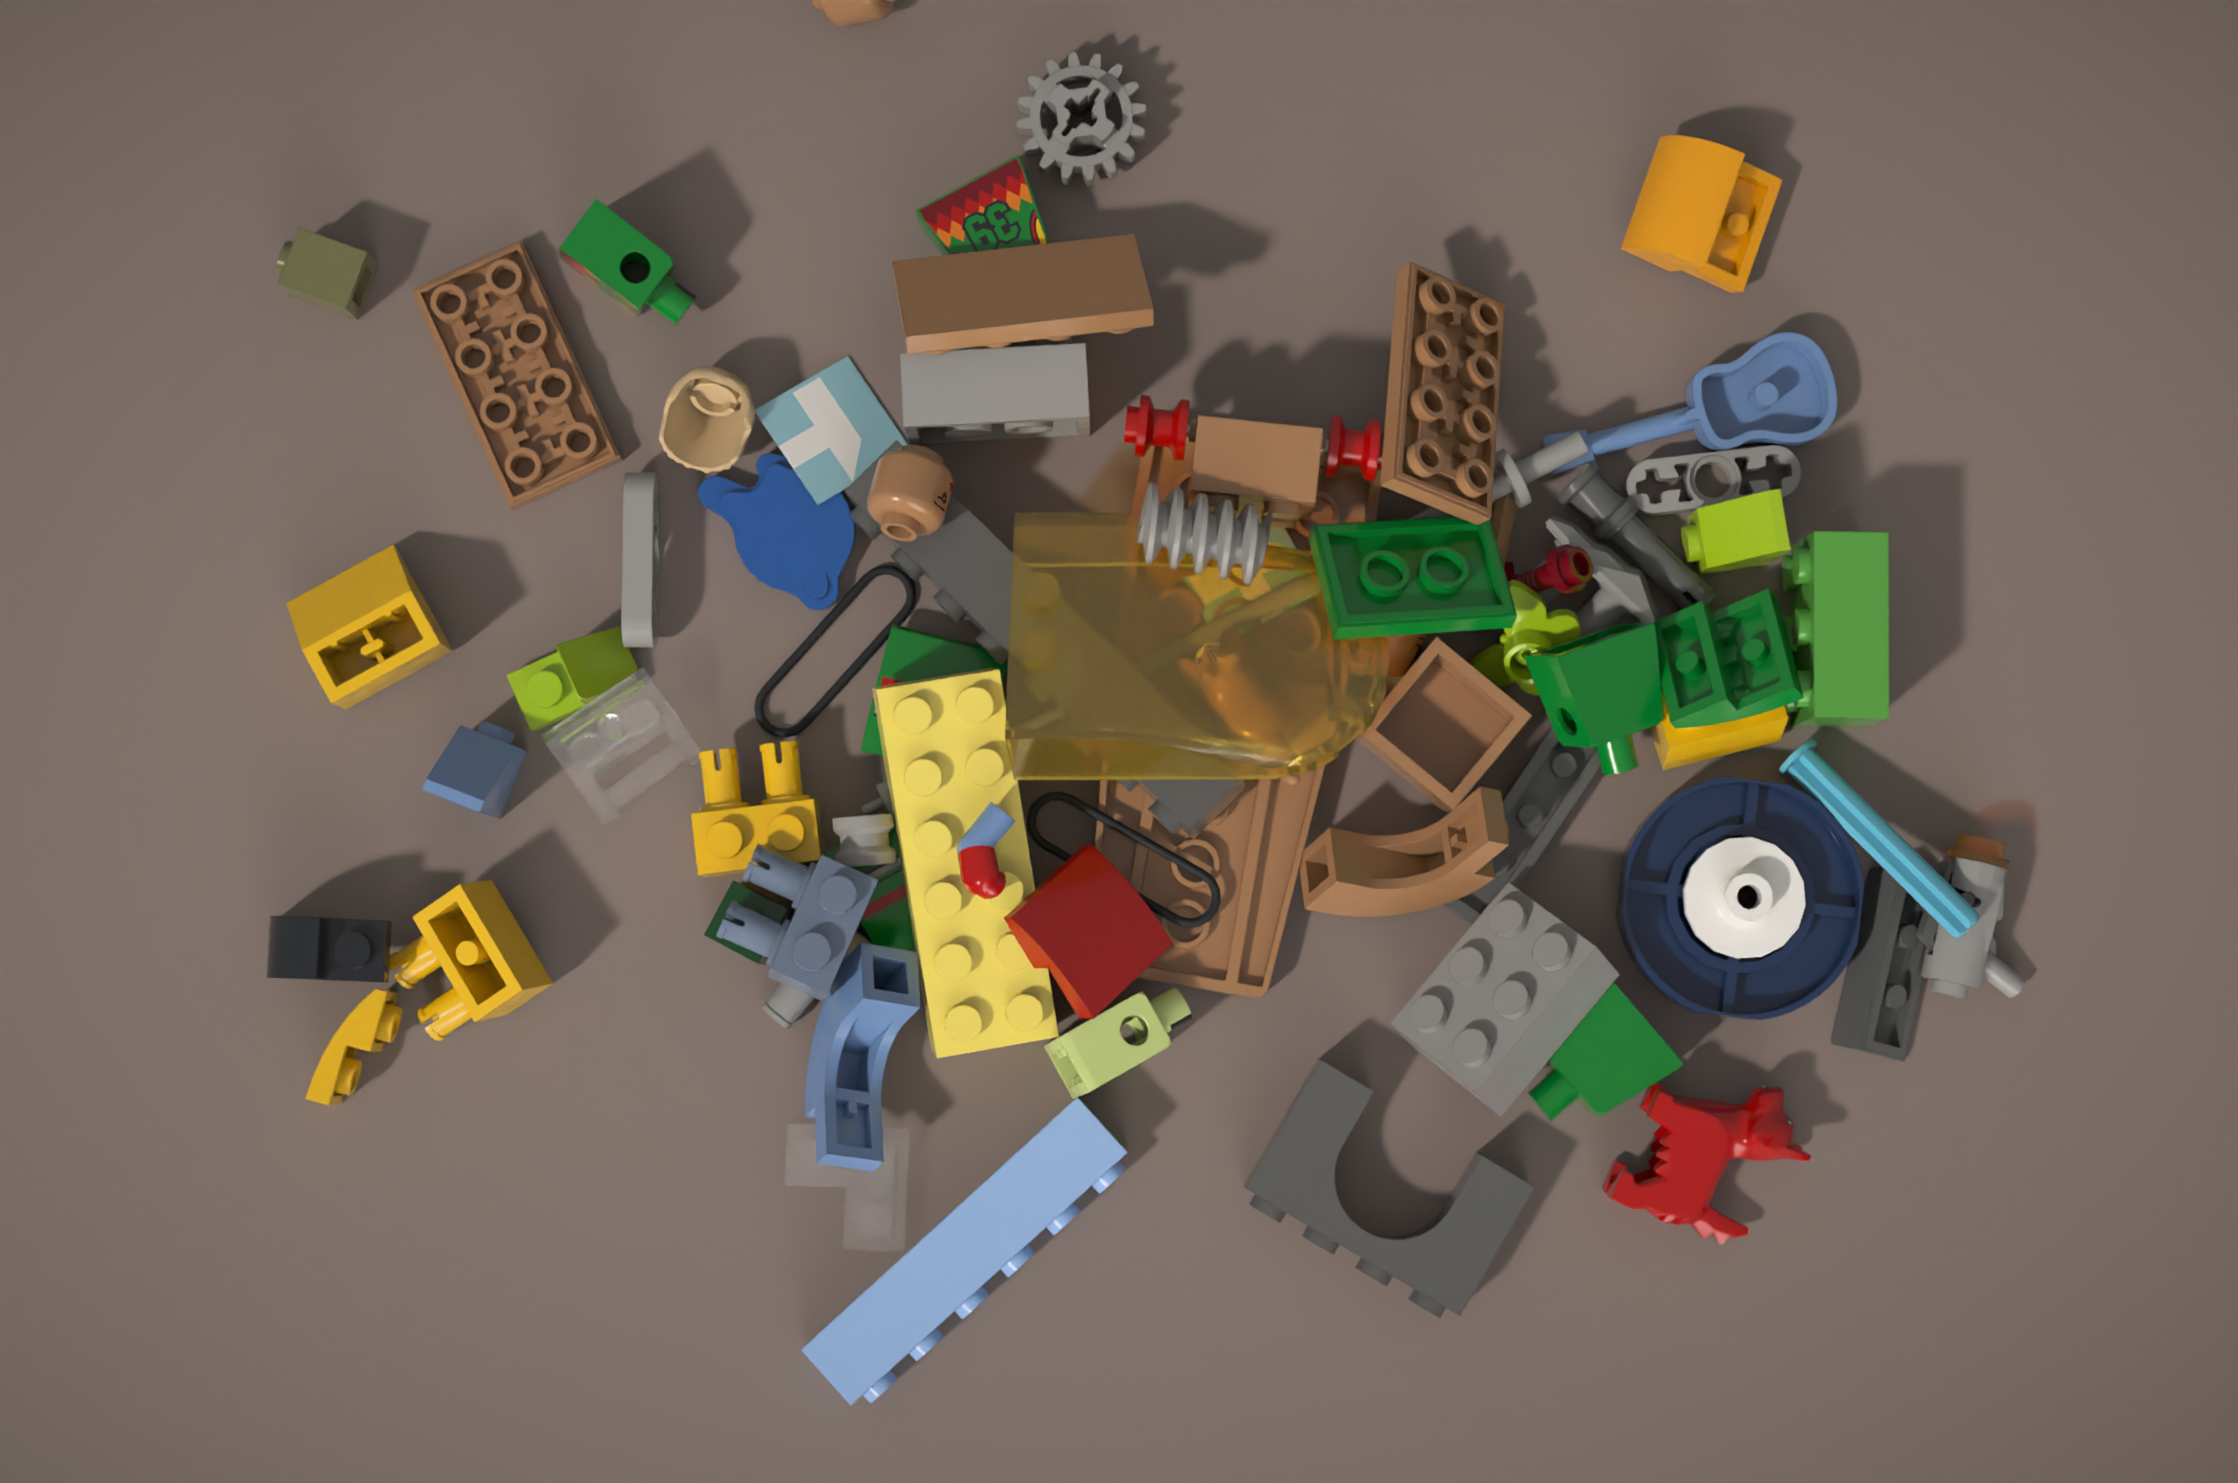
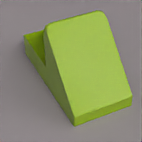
(571, 677)

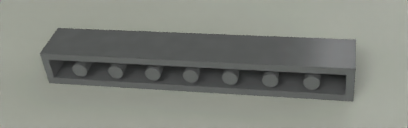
(976, 582)

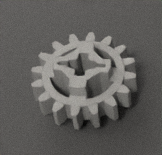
(1060, 103)

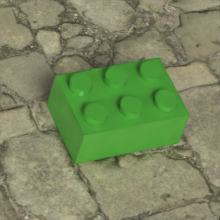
(1839, 627)

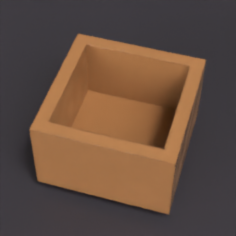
(1443, 726)

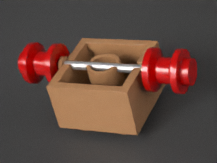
(1255, 459)

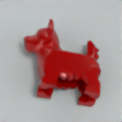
(1693, 1151)

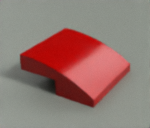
(1088, 931)

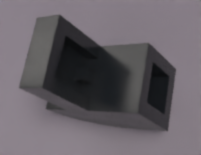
(329, 949)

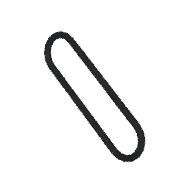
(816, 633)
(1139, 838)

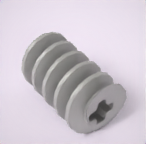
(1203, 533)

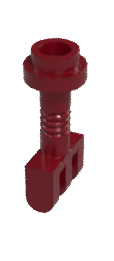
(1565, 569)

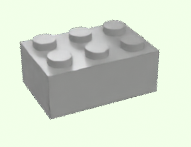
(996, 394)
(1505, 998)

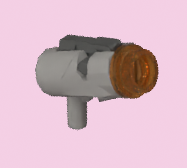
(1955, 964)

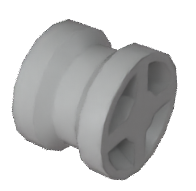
(865, 840)

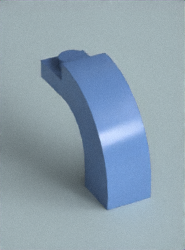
(849, 1051)

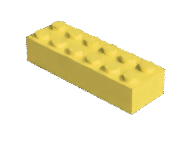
(942, 770)

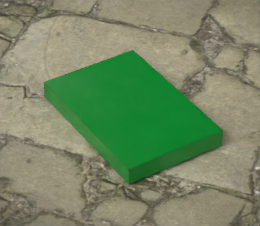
(1411, 577)

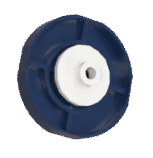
(1684, 910)

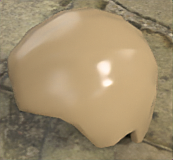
(707, 419)

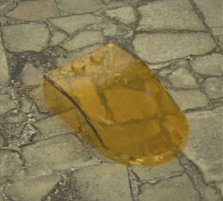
(1170, 668)

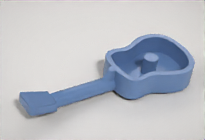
(1767, 397)

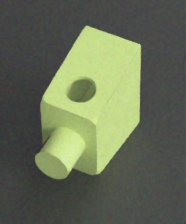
(1096, 1049)

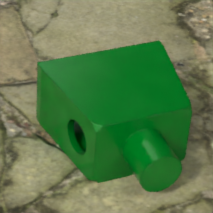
(1602, 690)
(1605, 1060)

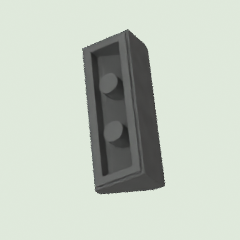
(1883, 972)

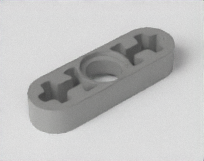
(1664, 471)
(640, 560)

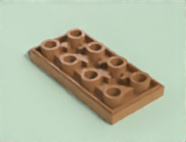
(1022, 294)
(517, 375)
(1443, 394)

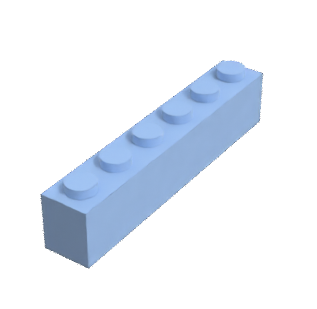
(964, 1251)

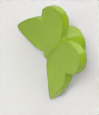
(1531, 632)

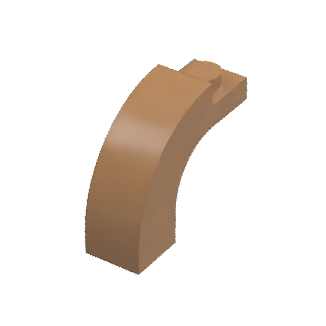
(1407, 871)

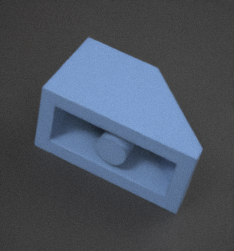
(477, 769)

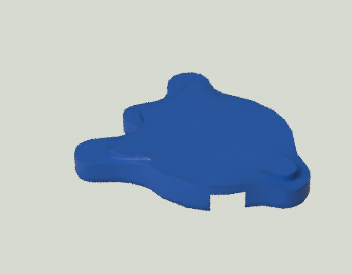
(784, 532)

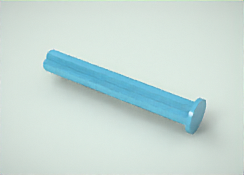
(1880, 840)

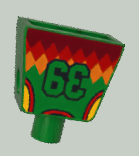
(985, 213)
(605, 244)

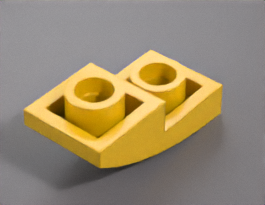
(365, 1028)

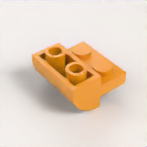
(1702, 211)

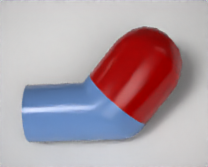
(978, 856)

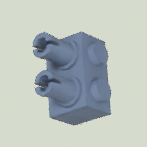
(828, 910)

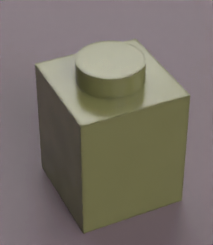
(326, 272)

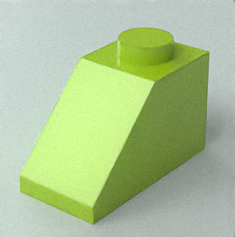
(1736, 533)

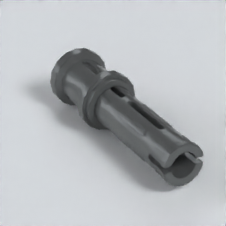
(1617, 520)

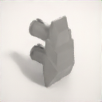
(1621, 584)

